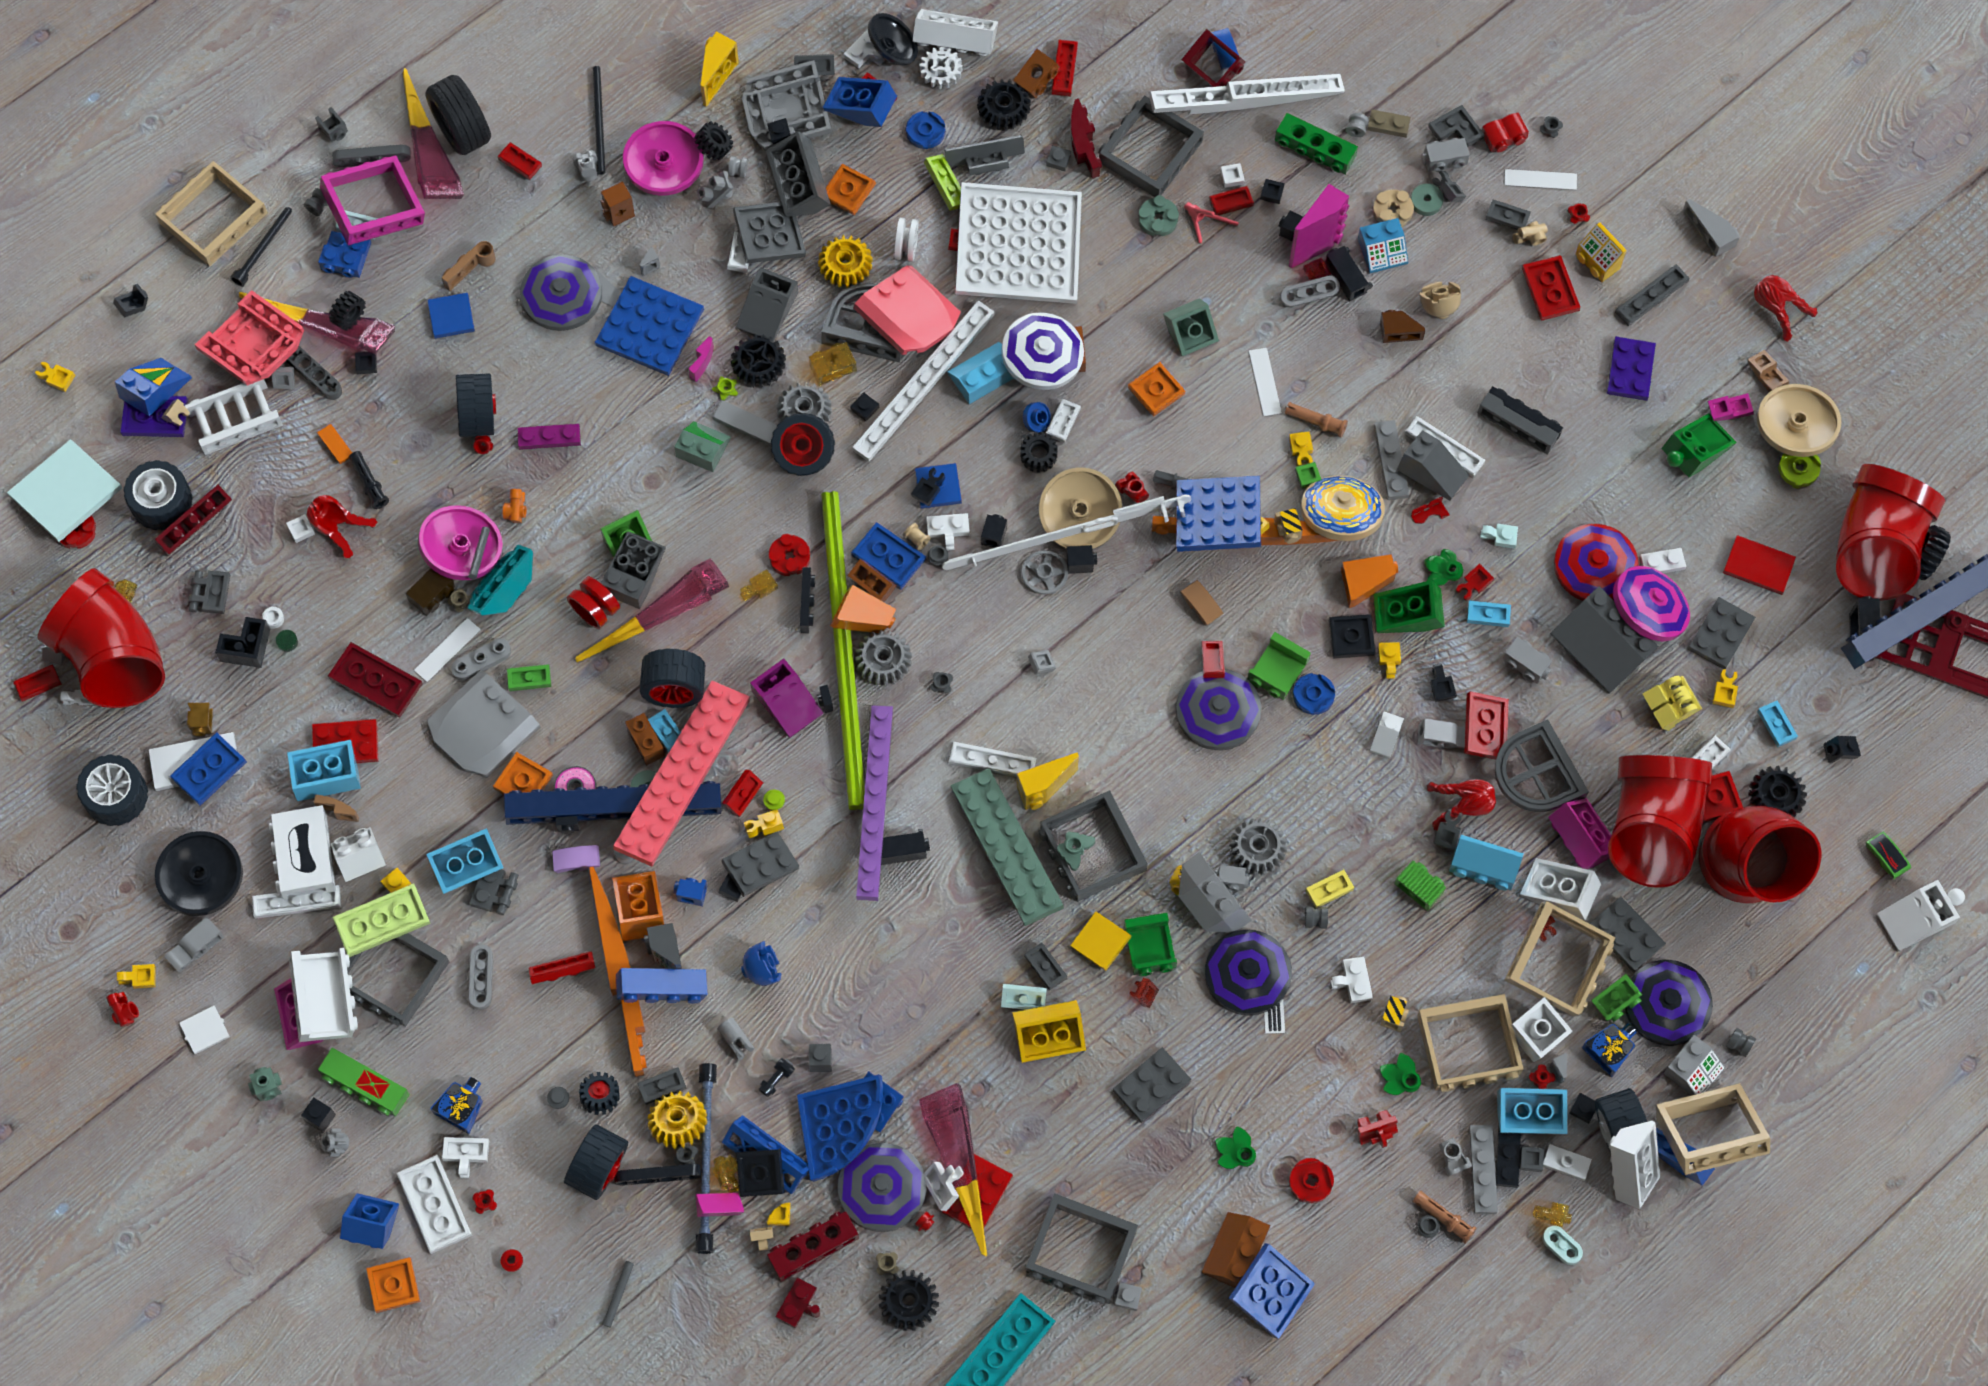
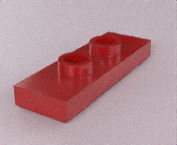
(1066, 60)
(567, 966)

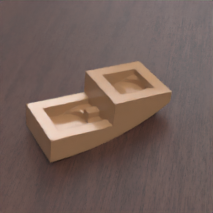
(1765, 369)
(1202, 602)
(341, 810)

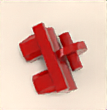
(1378, 1131)

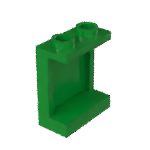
(1150, 944)

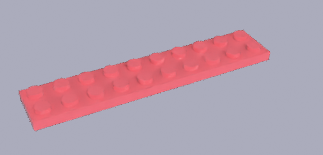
(681, 773)

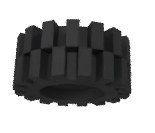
(713, 140)
(347, 310)
(1038, 463)

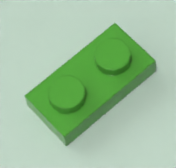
(529, 677)

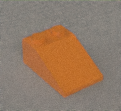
(637, 904)

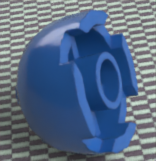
(760, 965)

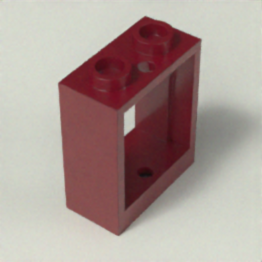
(1200, 48)

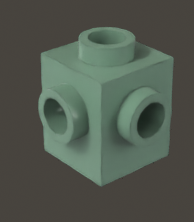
(270, 1088)

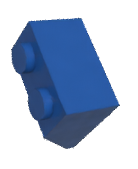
(369, 1221)

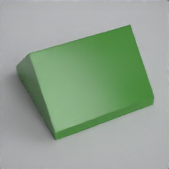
(616, 531)

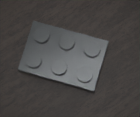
(1721, 633)
(760, 864)
(1634, 938)
(1151, 1084)

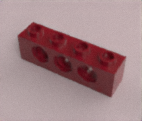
(192, 520)
(786, 1268)

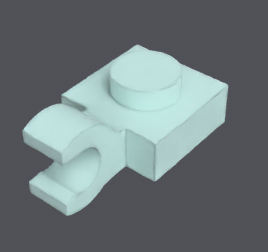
(1503, 535)

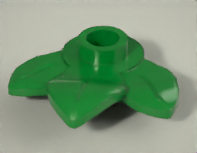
(1441, 565)
(1398, 1074)
(1233, 1148)

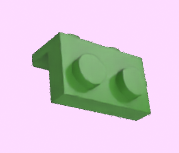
(1617, 997)

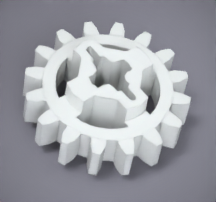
(941, 66)

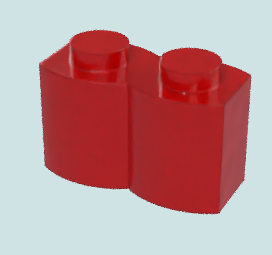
(1505, 132)

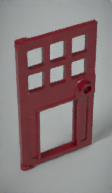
(1945, 650)

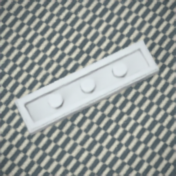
(1468, 460)
(985, 758)
(300, 902)

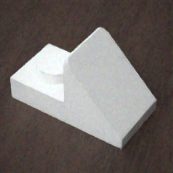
(1386, 734)

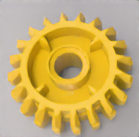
(845, 273)
(668, 1131)

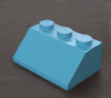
(981, 373)
(323, 770)
(465, 861)
(1486, 863)
(1532, 1111)

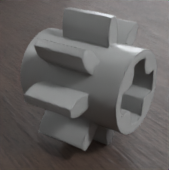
(335, 1142)

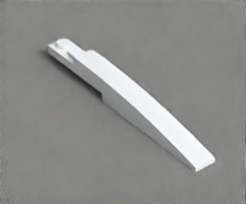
(1246, 94)

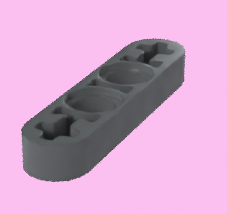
(358, 156)
(313, 368)

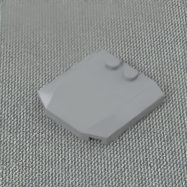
(787, 94)
(481, 726)

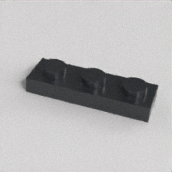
(807, 600)
(1508, 1159)

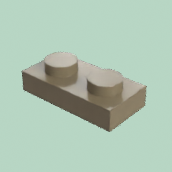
(1389, 123)

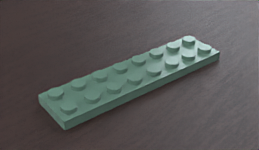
(1007, 847)

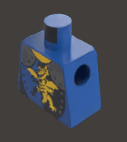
(1611, 1047)
(459, 1105)

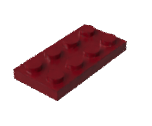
(375, 679)

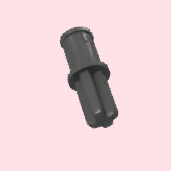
(1167, 478)

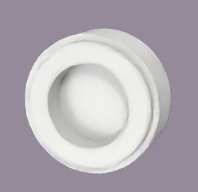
(273, 617)

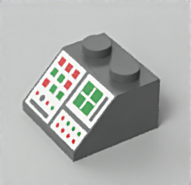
(663, 946)

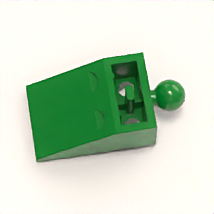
(1697, 445)

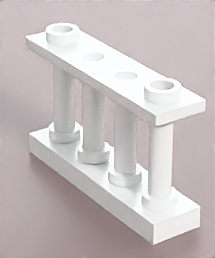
(233, 434)

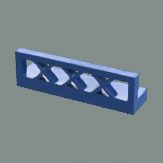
(760, 1140)

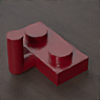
(798, 1303)

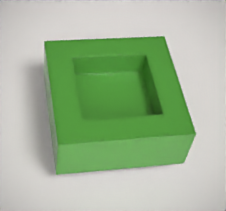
(1307, 474)

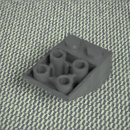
(767, 304)
(633, 569)

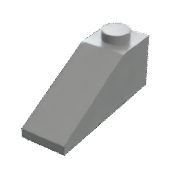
(1714, 230)

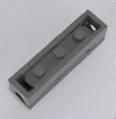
(1520, 419)

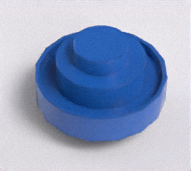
(1036, 417)

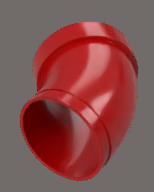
(1885, 532)
(104, 642)
(1658, 817)
(1733, 837)

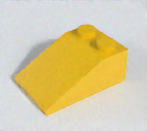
(718, 64)
(1043, 781)

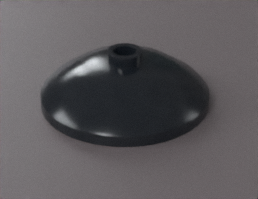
(892, 39)

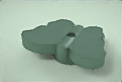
(1072, 855)

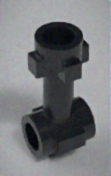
(783, 1068)

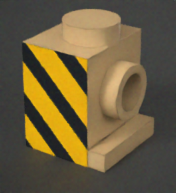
(1288, 525)
(1395, 1013)

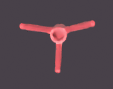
(1198, 214)

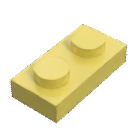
(1329, 889)

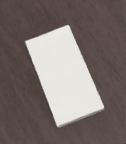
(169, 758)
(434, 1204)

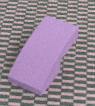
(576, 858)

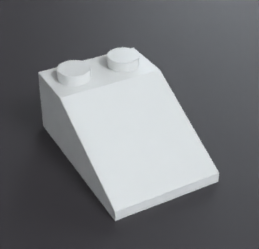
(1562, 886)

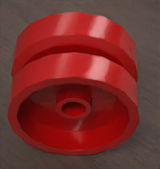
(593, 602)

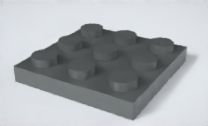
(768, 233)

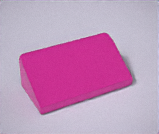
(718, 1204)

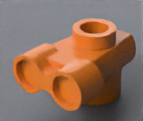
(515, 509)

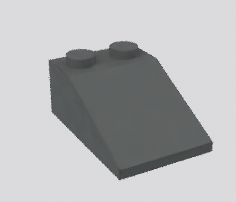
(1433, 466)

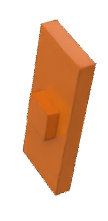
(335, 443)

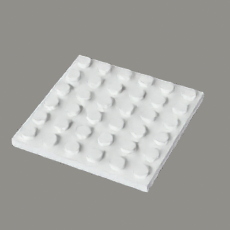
(1018, 243)

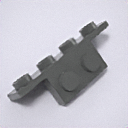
(986, 155)

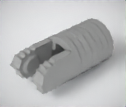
(733, 1034)

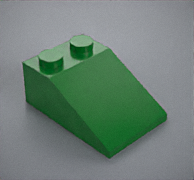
(1409, 608)

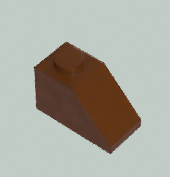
(1400, 327)

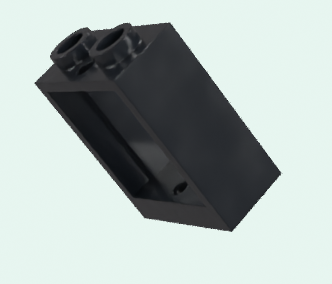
(1863, 614)

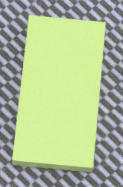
(381, 920)

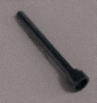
(241, 275)

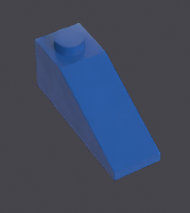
(1667, 1155)

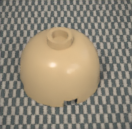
(1441, 299)

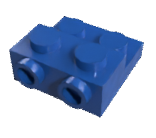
(343, 258)

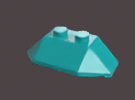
(503, 583)

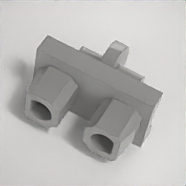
(716, 190)

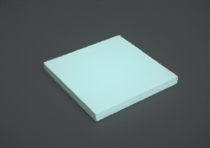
(64, 490)

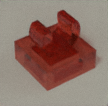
(1316, 269)
(1548, 927)
(1145, 992)

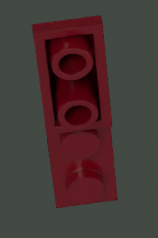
(1082, 138)

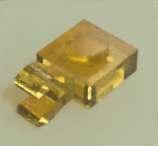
(760, 584)

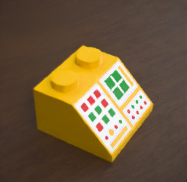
(1601, 252)

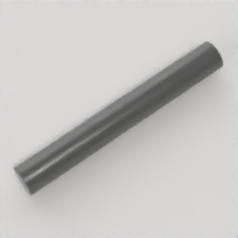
(479, 553)
(617, 1296)

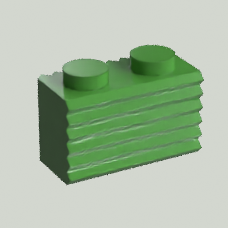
(1420, 885)

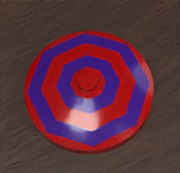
(1592, 558)

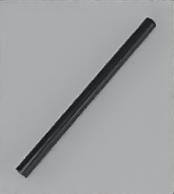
(599, 120)

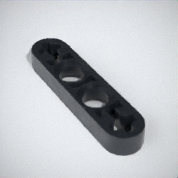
(657, 1174)

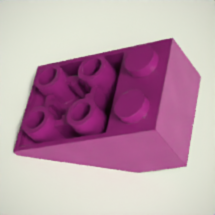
(786, 698)

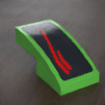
(1888, 853)

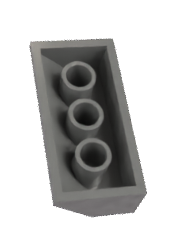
(798, 176)

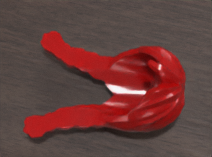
(1772, 295)
(327, 512)
(1476, 800)

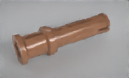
(1325, 421)
(1452, 1222)

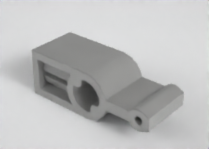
(1441, 734)
(194, 944)

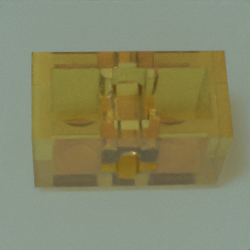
(827, 371)

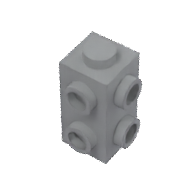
(1445, 154)
(1528, 661)

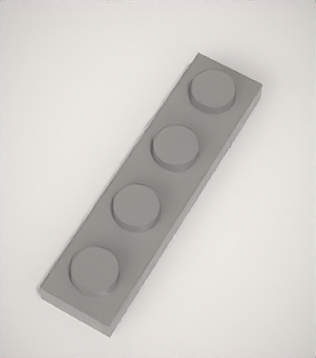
(1390, 459)
(1483, 1169)

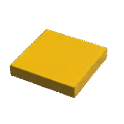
(1100, 941)

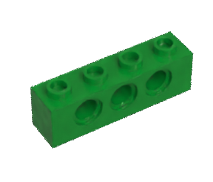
(1310, 135)

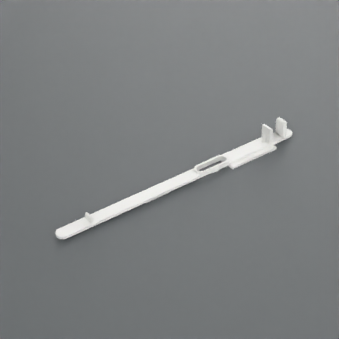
(1120, 515)

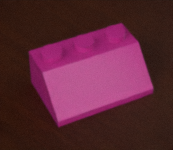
(1582, 832)
(287, 1014)

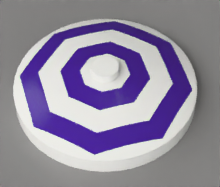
(1042, 351)

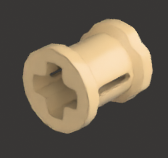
(916, 536)

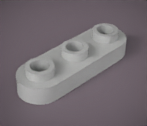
(1317, 287)
(491, 658)
(478, 968)

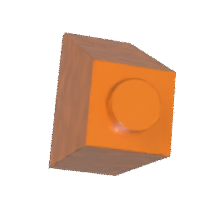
(1367, 576)
(863, 612)

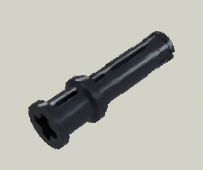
(371, 487)

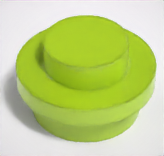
(774, 799)

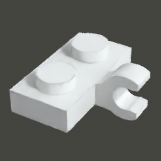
(861, 51)
(948, 527)
(1355, 980)
(465, 1151)
(940, 1184)

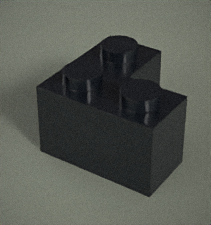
(247, 648)

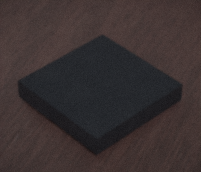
(1352, 636)
(760, 1172)

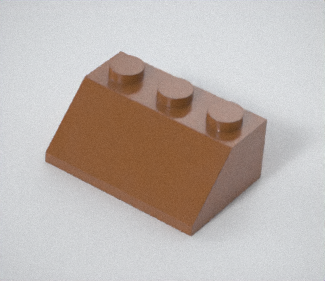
(1235, 1248)

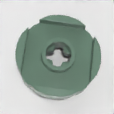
(1162, 206)

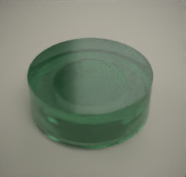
(286, 640)

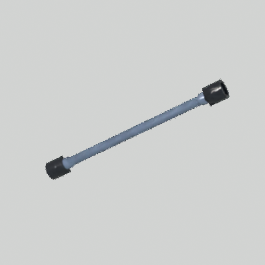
(707, 1077)

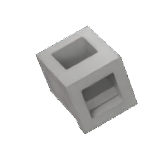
(1234, 877)

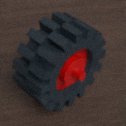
(599, 1093)

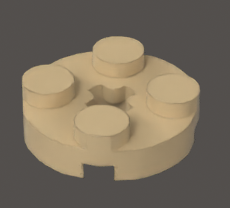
(1393, 198)

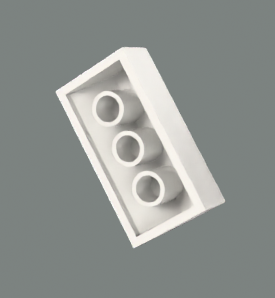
(955, 32)
(1635, 1163)

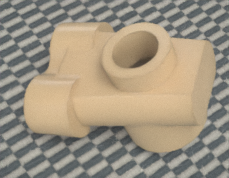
(1533, 232)

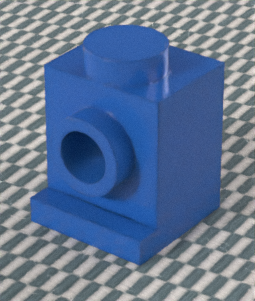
(691, 891)

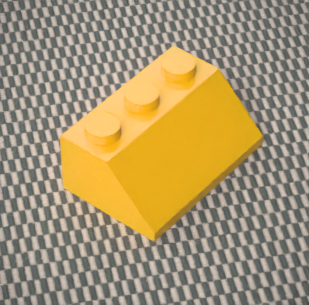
(1049, 1031)

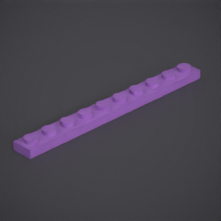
(874, 803)

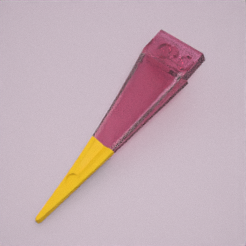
(433, 167)
(367, 334)
(687, 593)
(951, 1131)

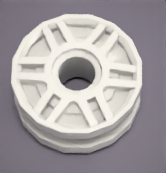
(906, 239)

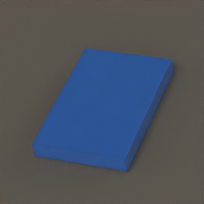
(889, 555)
(208, 769)

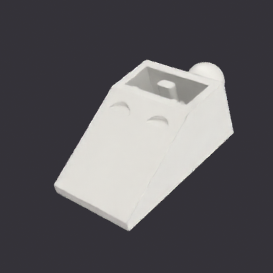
(1917, 917)

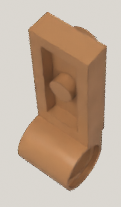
(467, 263)

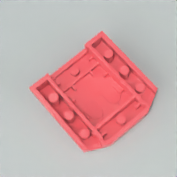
(908, 311)
(252, 340)

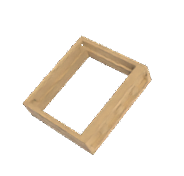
(232, 233)
(1596, 967)
(1466, 1008)
(1717, 1154)

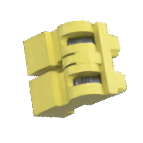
(1672, 701)

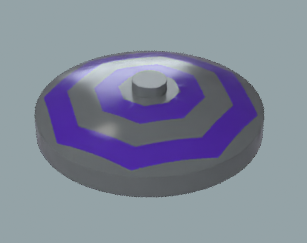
(561, 292)
(1218, 710)
(882, 1187)

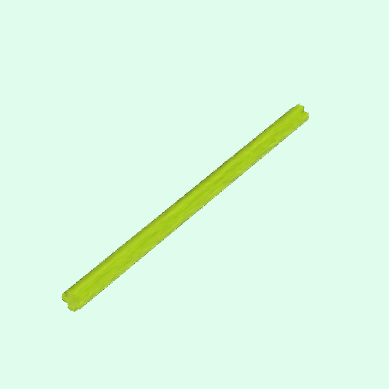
(843, 653)

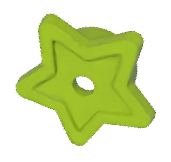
(725, 382)

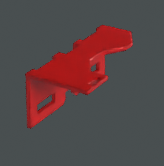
(1438, 509)

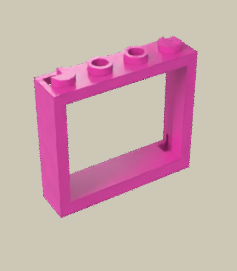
(380, 226)

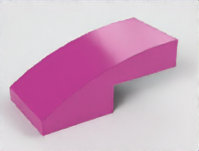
(704, 354)
(1730, 408)

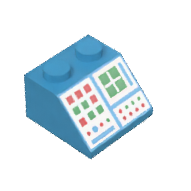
(1383, 245)

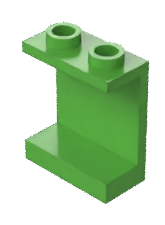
(1279, 666)

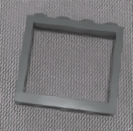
(1133, 175)
(1108, 801)
(426, 951)
(1096, 1216)

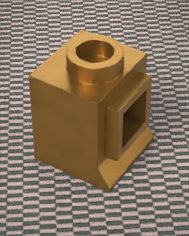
(200, 718)

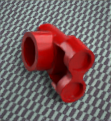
(1132, 487)
(123, 1012)

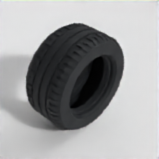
(458, 114)

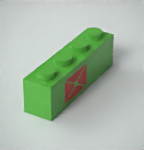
(363, 1082)

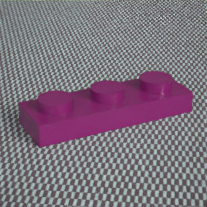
(549, 436)

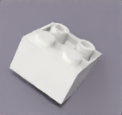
(357, 854)

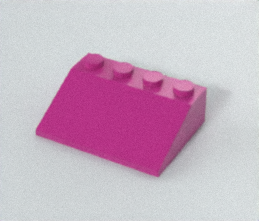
(1320, 226)

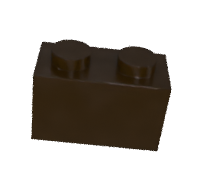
(430, 591)

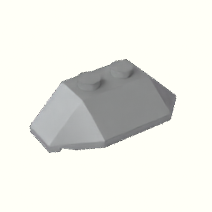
(1210, 898)

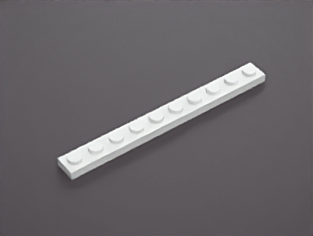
(923, 381)

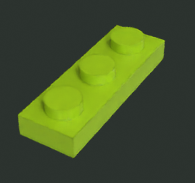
(944, 180)

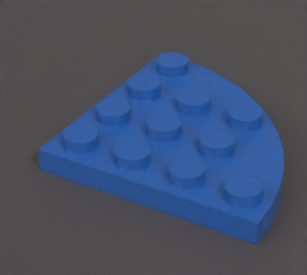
(839, 1123)

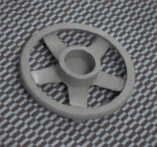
(1044, 572)

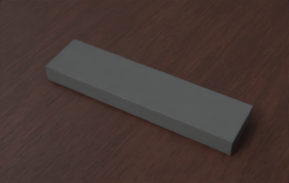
(1652, 295)

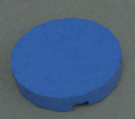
(925, 130)
(1314, 694)

